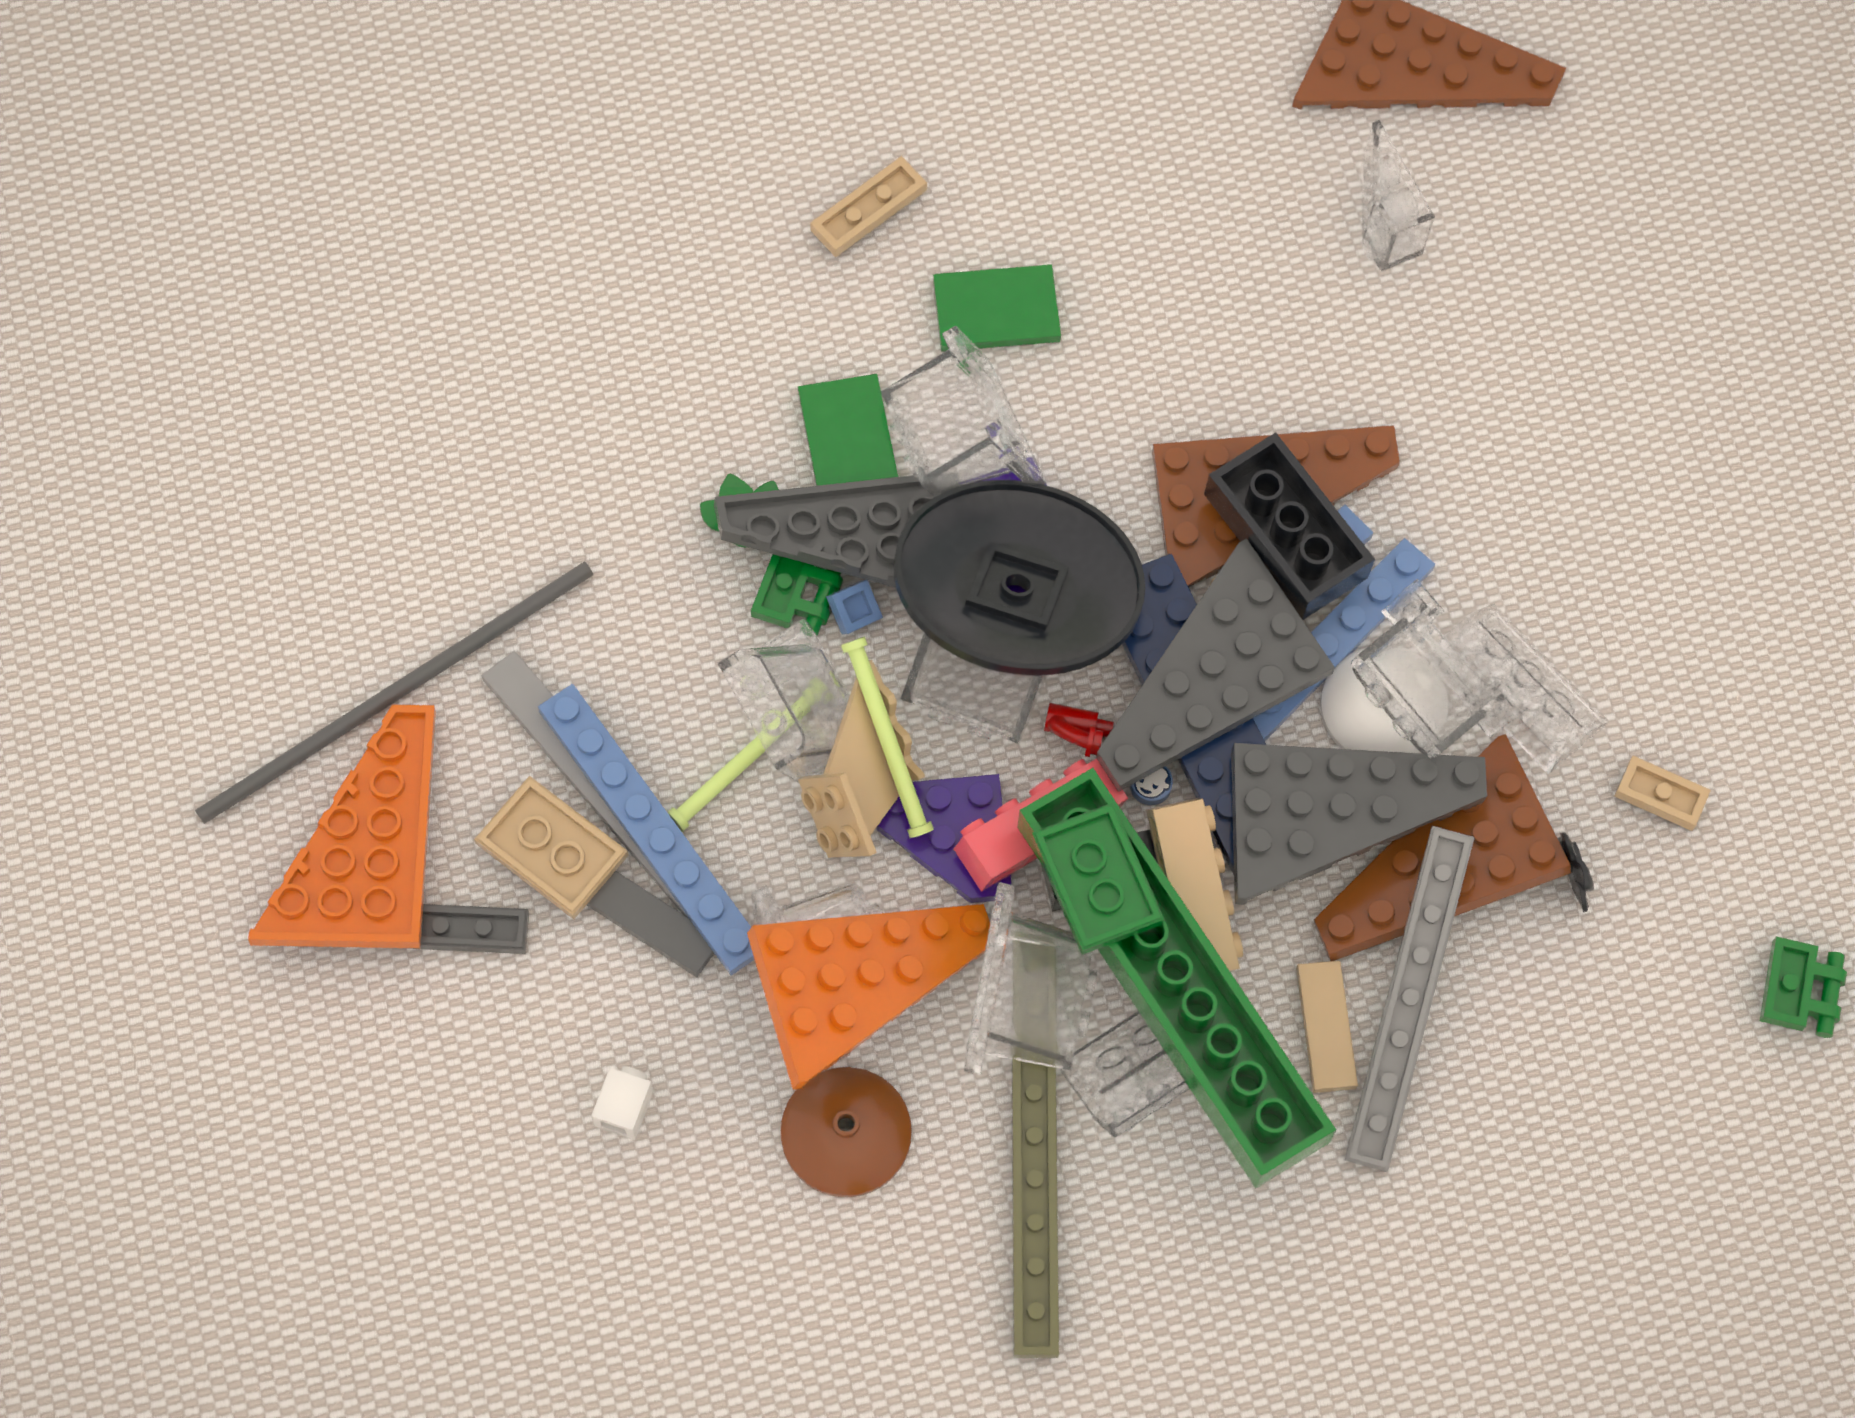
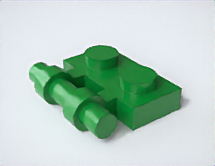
(783, 590)
(1790, 984)

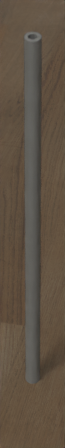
(393, 693)

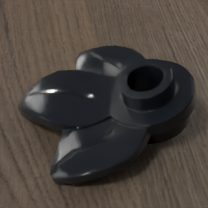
(1580, 875)

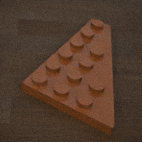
(1406, 55)
(1194, 529)
(1508, 855)

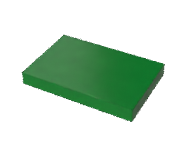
(999, 306)
(847, 430)
(1097, 878)

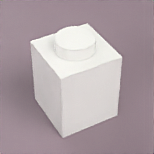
(623, 1102)

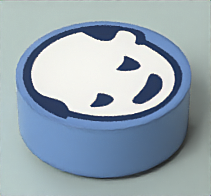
(1153, 788)

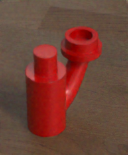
(1077, 726)

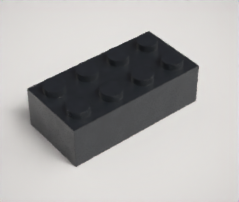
(1289, 525)

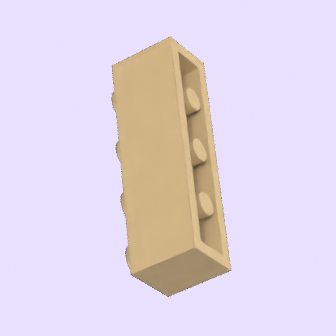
(1193, 868)

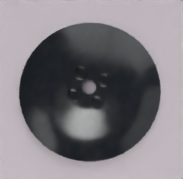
(994, 534)

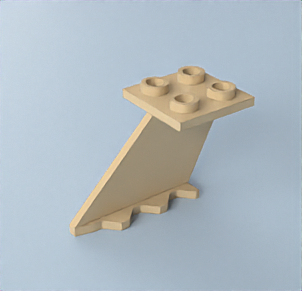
(857, 779)

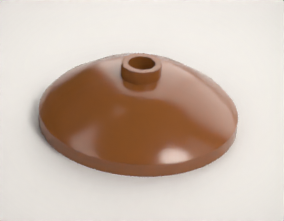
(851, 1160)

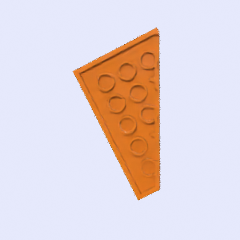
(367, 858)
(851, 975)

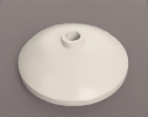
(1352, 717)

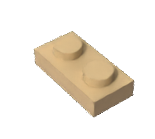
(1662, 793)

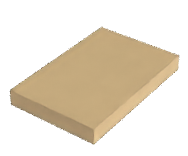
(551, 847)

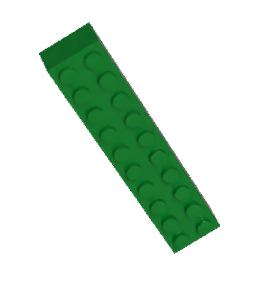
(1201, 1013)

